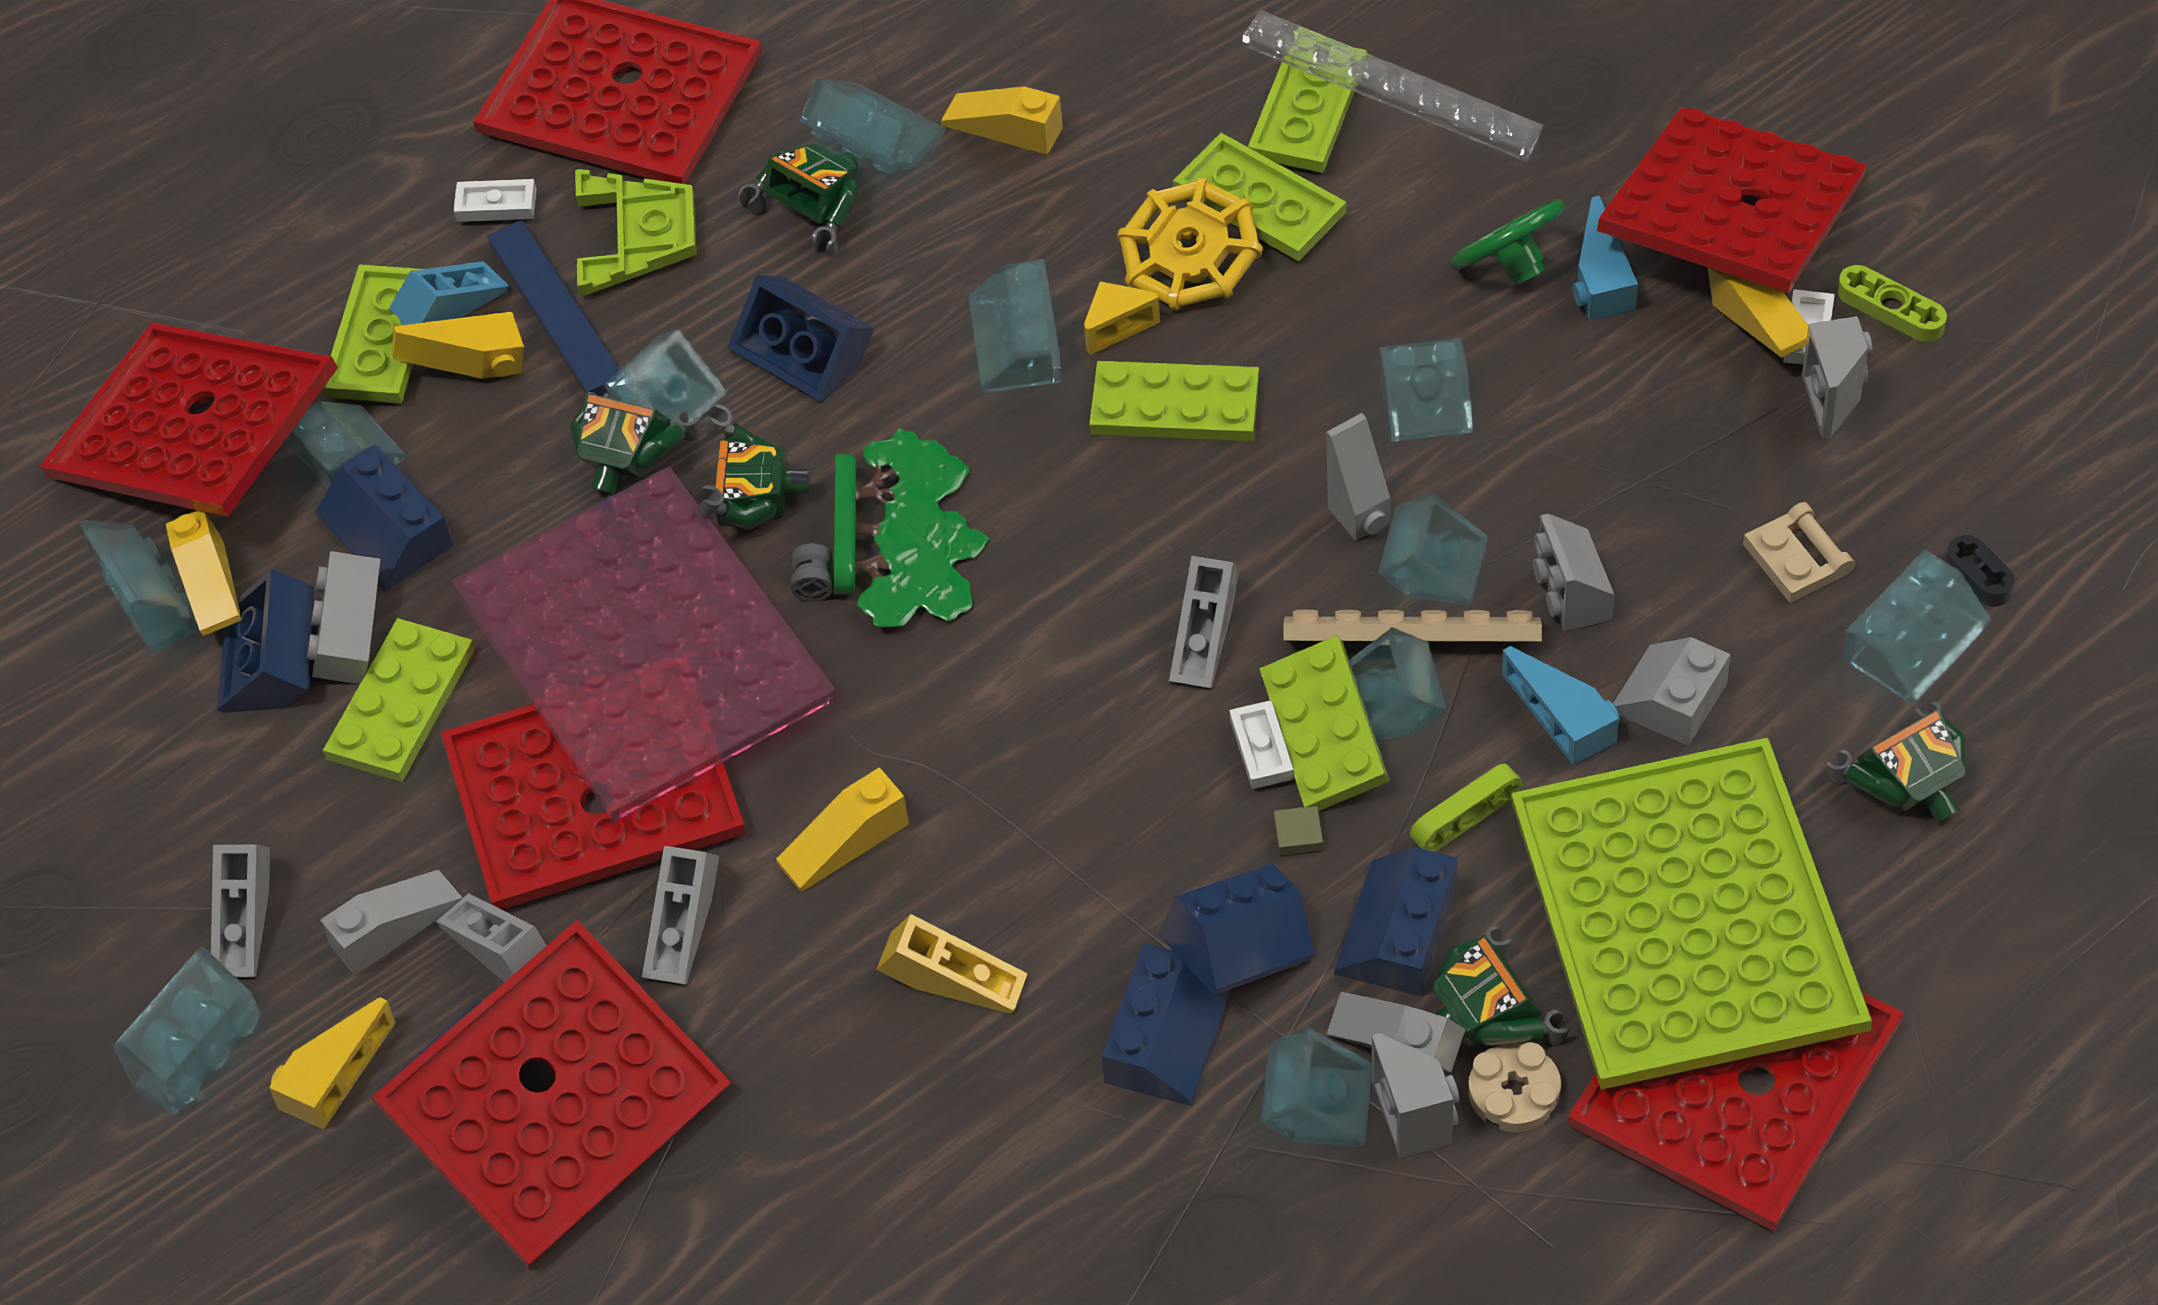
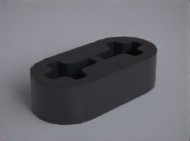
(1983, 568)

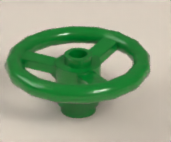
(1513, 244)

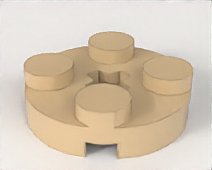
(1521, 1063)

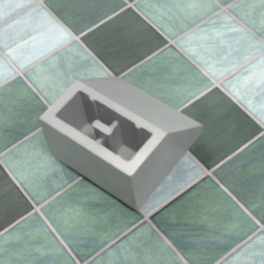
(1572, 574)

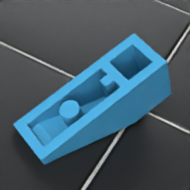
(1604, 274)
(446, 292)
(1563, 705)

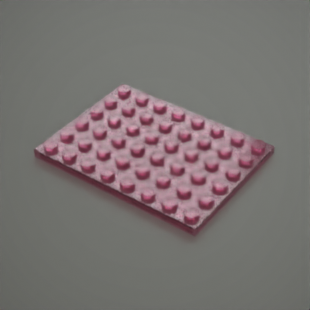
(643, 642)

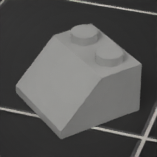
(1835, 370)
(1674, 687)
(1413, 1096)

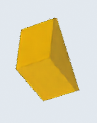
(1119, 314)

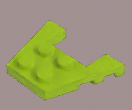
(652, 226)

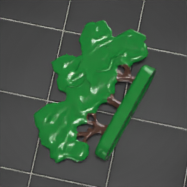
(915, 536)

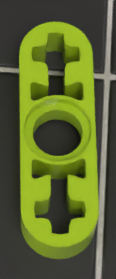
(1896, 318)
(1466, 808)

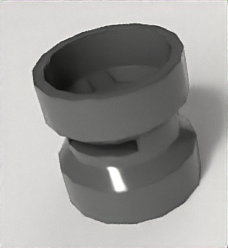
(811, 572)

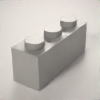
(344, 617)

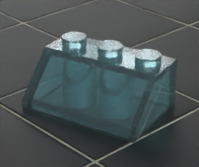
(869, 124)
(1015, 328)
(140, 583)
(1916, 627)
(187, 1032)

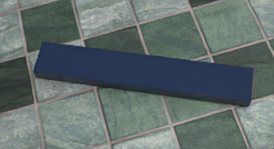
(554, 307)

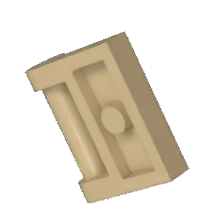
(1788, 561)

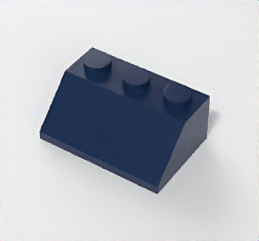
(799, 336)
(383, 516)
(267, 650)
(1399, 920)
(1239, 929)
(1162, 1029)

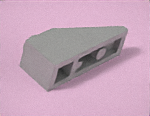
(1356, 479)
(1204, 621)
(239, 905)
(679, 913)
(386, 918)
(492, 935)
(1361, 1017)

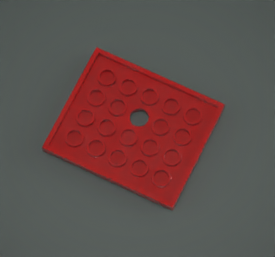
(566, 102)
(1691, 207)
(148, 446)
(530, 820)
(1737, 1144)
(552, 1155)

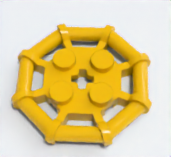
(1195, 262)

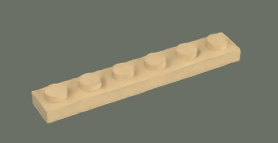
(1431, 626)

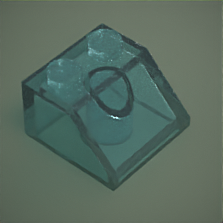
(667, 378)
(1426, 389)
(335, 434)
(1433, 551)
(1398, 684)
(1316, 1090)

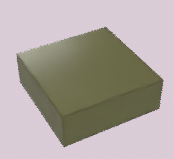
(1298, 830)

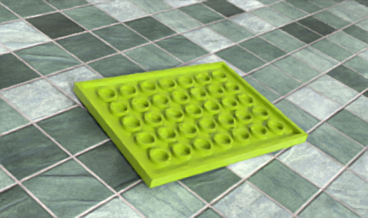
(1688, 914)

